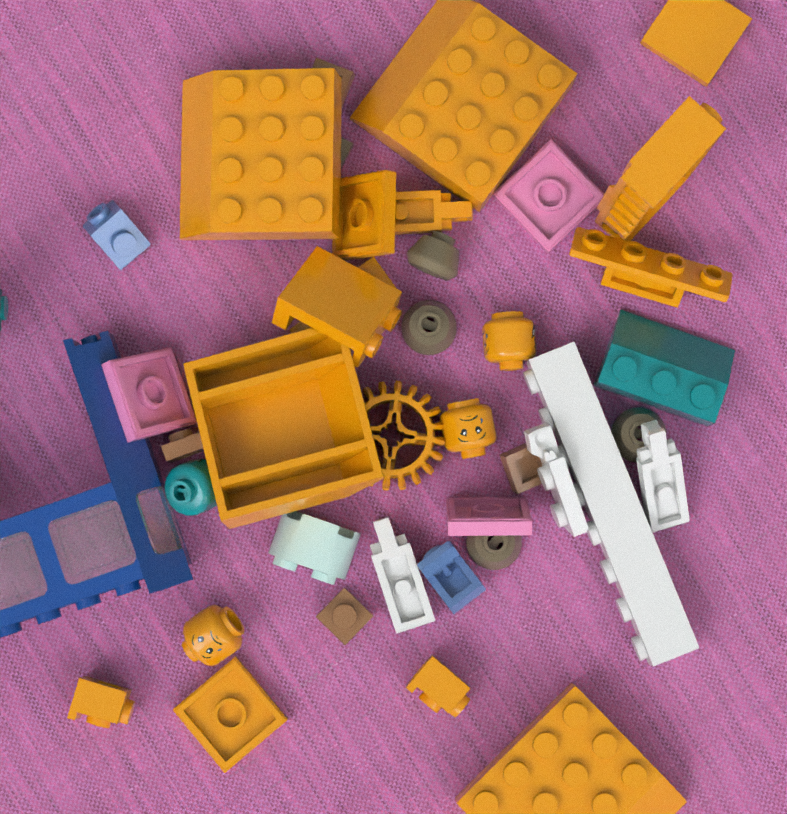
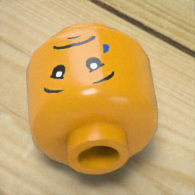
(509, 340)
(468, 428)
(212, 635)

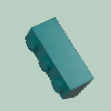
(665, 368)

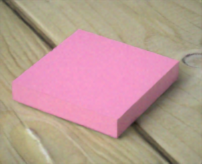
(549, 196)
(149, 394)
(488, 516)

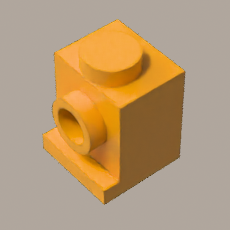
(440, 687)
(101, 702)

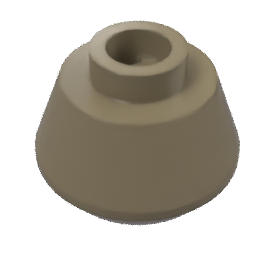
(435, 256)
(442, 329)
(626, 431)
(488, 556)

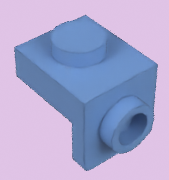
(115, 233)
(450, 576)

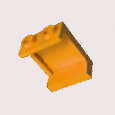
(340, 303)

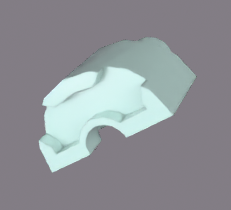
(314, 545)

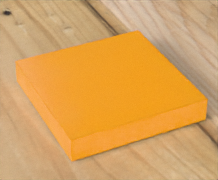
(696, 35)
(367, 216)
(230, 714)

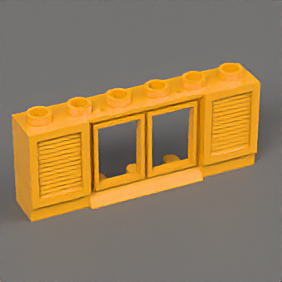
(659, 169)

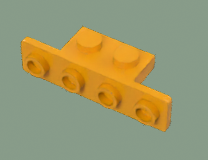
(649, 271)

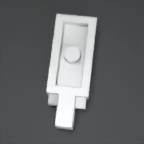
(556, 477)
(661, 479)
(400, 579)

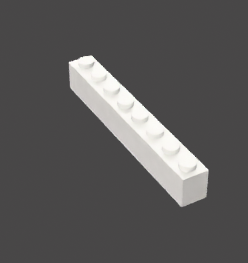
(611, 505)

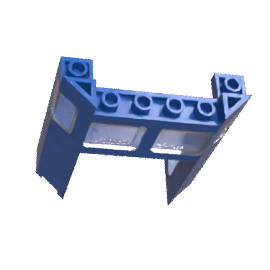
(99, 536)

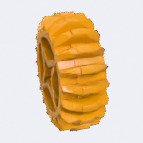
(428, 440)

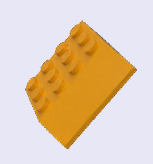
(464, 98)
(261, 155)
(282, 426)
(570, 765)

